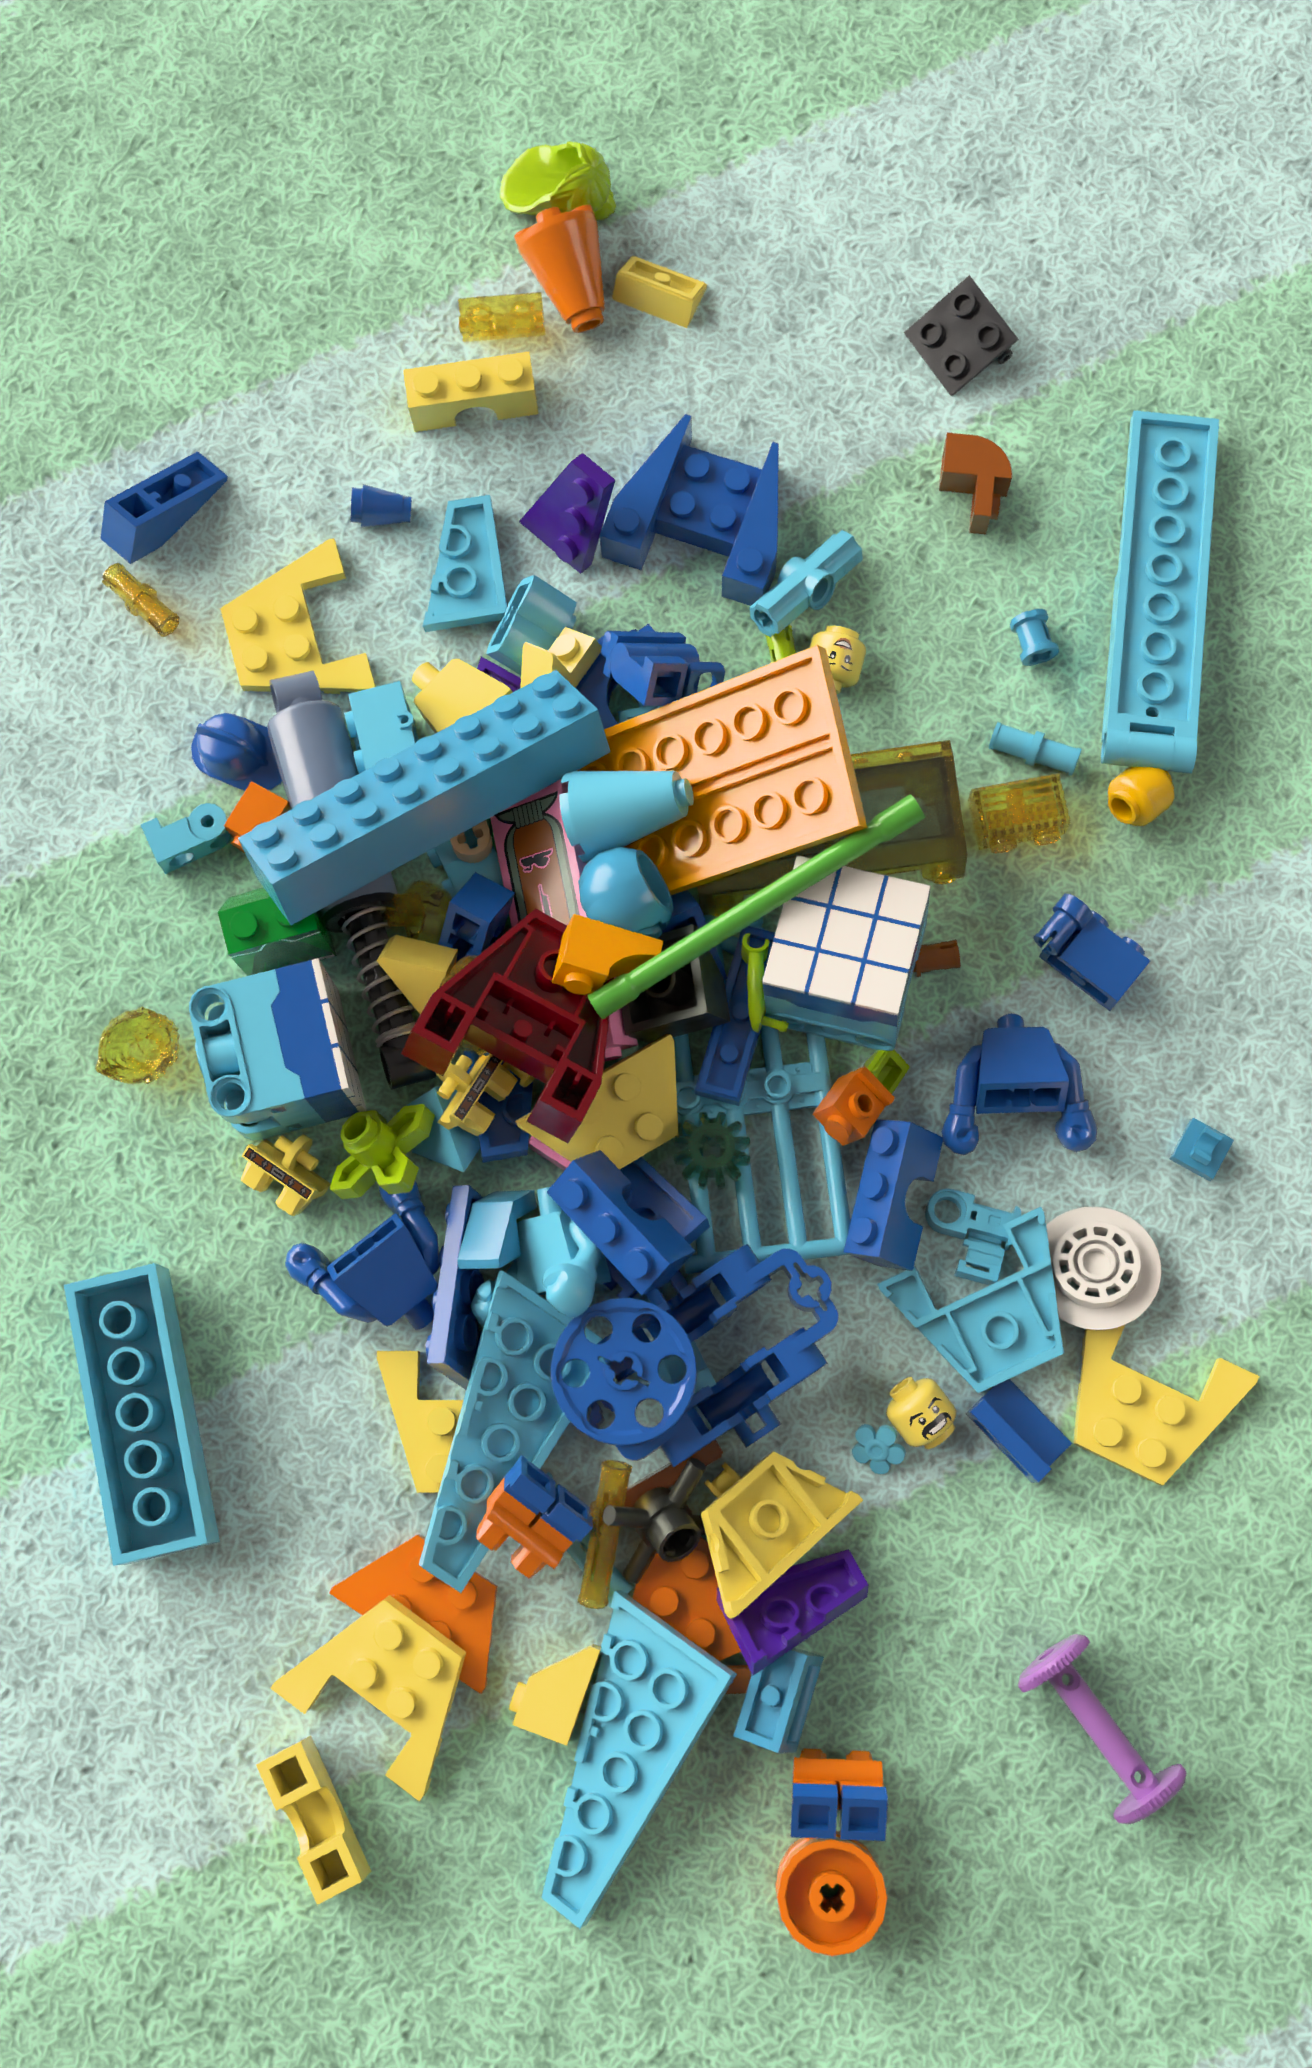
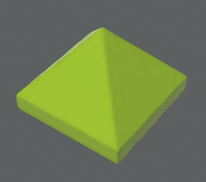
(887, 1068)

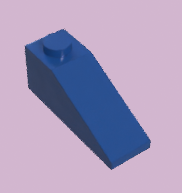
(159, 506)

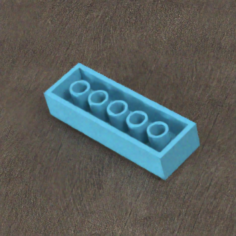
(141, 1414)

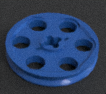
(601, 1383)

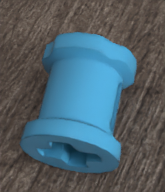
(1034, 637)

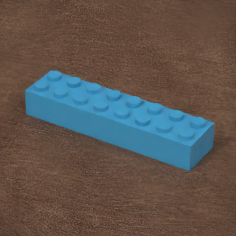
(424, 795)

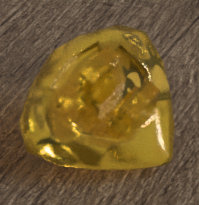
(420, 911)

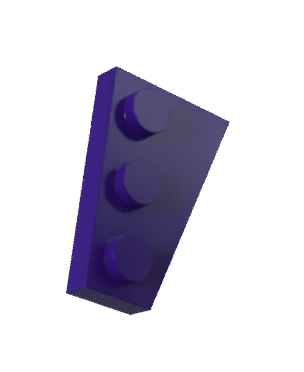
(572, 512)
(796, 1607)

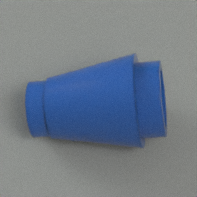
(379, 507)

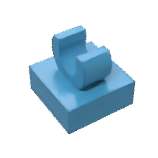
(1201, 1149)

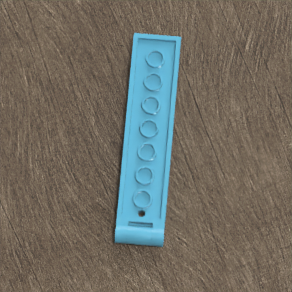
(1161, 593)

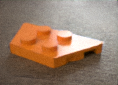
(686, 1599)
(460, 1617)

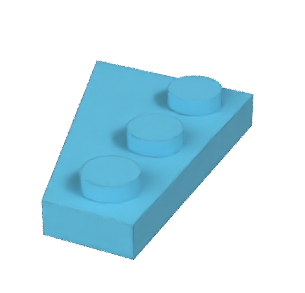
(469, 570)

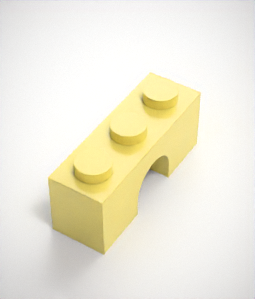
(444, 390)
(327, 1842)

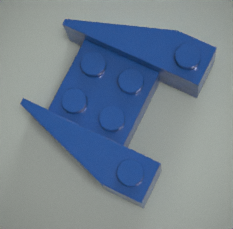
(703, 504)

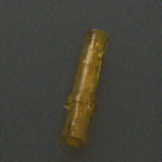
(603, 1537)

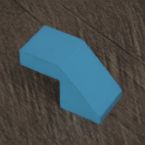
(492, 1229)

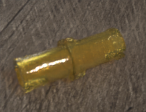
(140, 599)

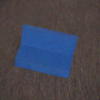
(1019, 1429)

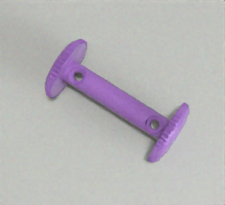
(1152, 1790)

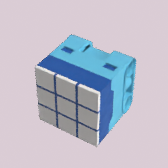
(847, 956)
(276, 1050)

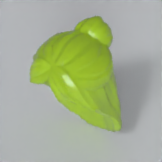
(558, 177)

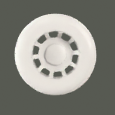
(1098, 1266)

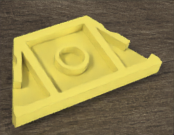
(630, 1111)
(768, 1525)

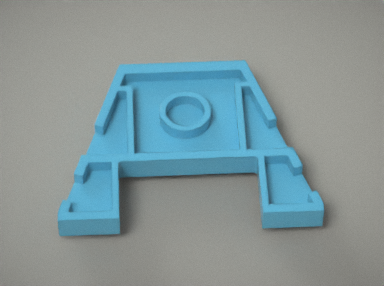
(998, 1327)

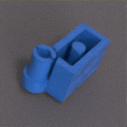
(1090, 952)

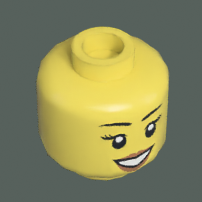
(844, 653)

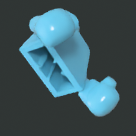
(553, 1262)

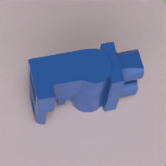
(656, 665)

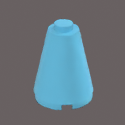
(620, 806)

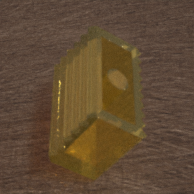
(1019, 813)

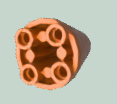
(567, 263)

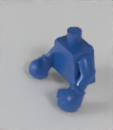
(1018, 1073)
(383, 1272)

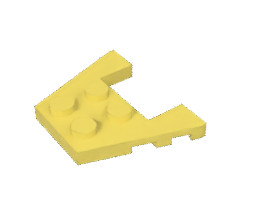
(274, 631)
(1142, 1420)
(423, 1425)
(399, 1669)

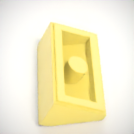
(658, 291)

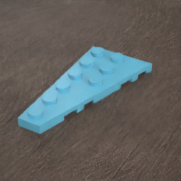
(503, 1416)
(635, 1735)

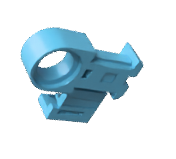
(984, 1234)

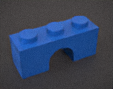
(879, 1223)
(640, 1248)

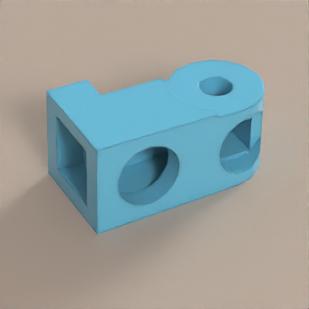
(188, 837)

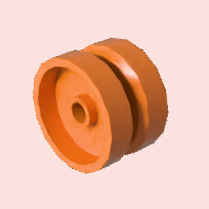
(837, 1922)

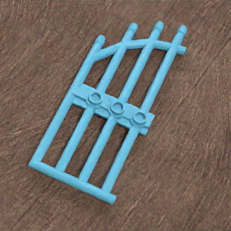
(777, 1091)

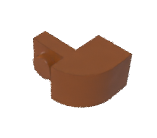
(976, 468)

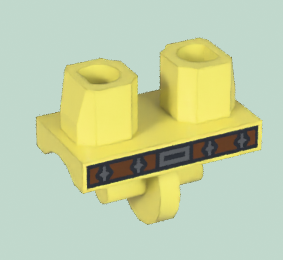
(464, 1108)
(289, 1165)

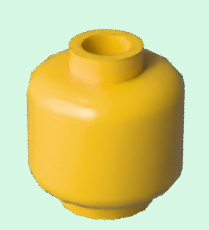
(1140, 795)

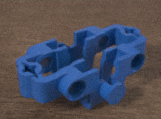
(747, 1387)

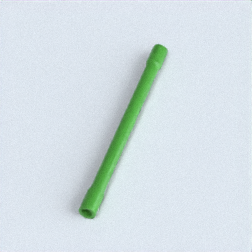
(882, 828)

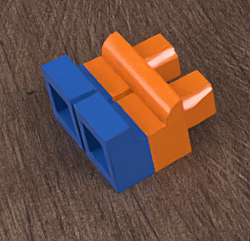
(536, 1516)
(842, 1784)

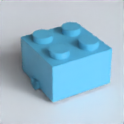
(380, 724)

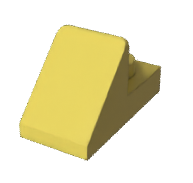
(569, 655)

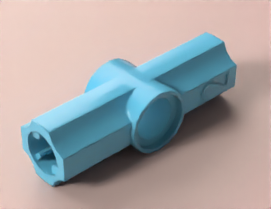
(806, 583)

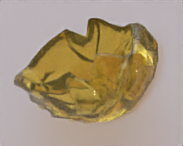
(138, 1046)

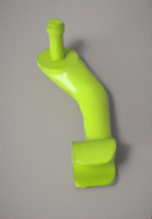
(756, 1003)

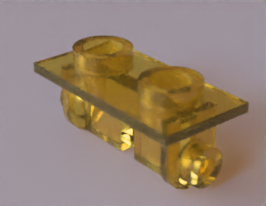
(501, 316)

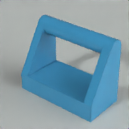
(779, 1702)

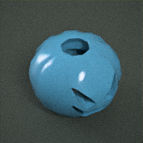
(626, 892)

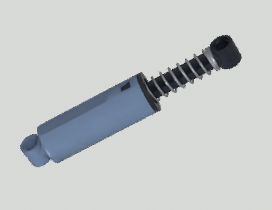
(312, 758)

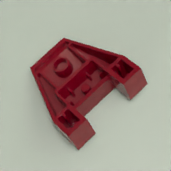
(518, 1015)

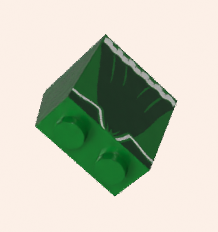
(264, 940)

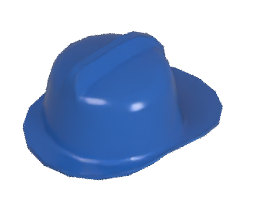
(235, 752)

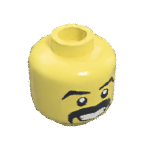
(921, 1412)

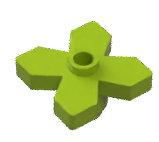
(380, 1151)

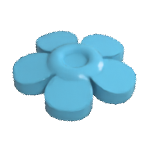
(878, 1448)

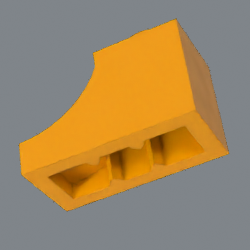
(597, 952)

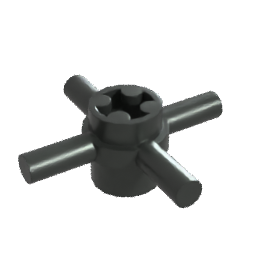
(661, 1522)

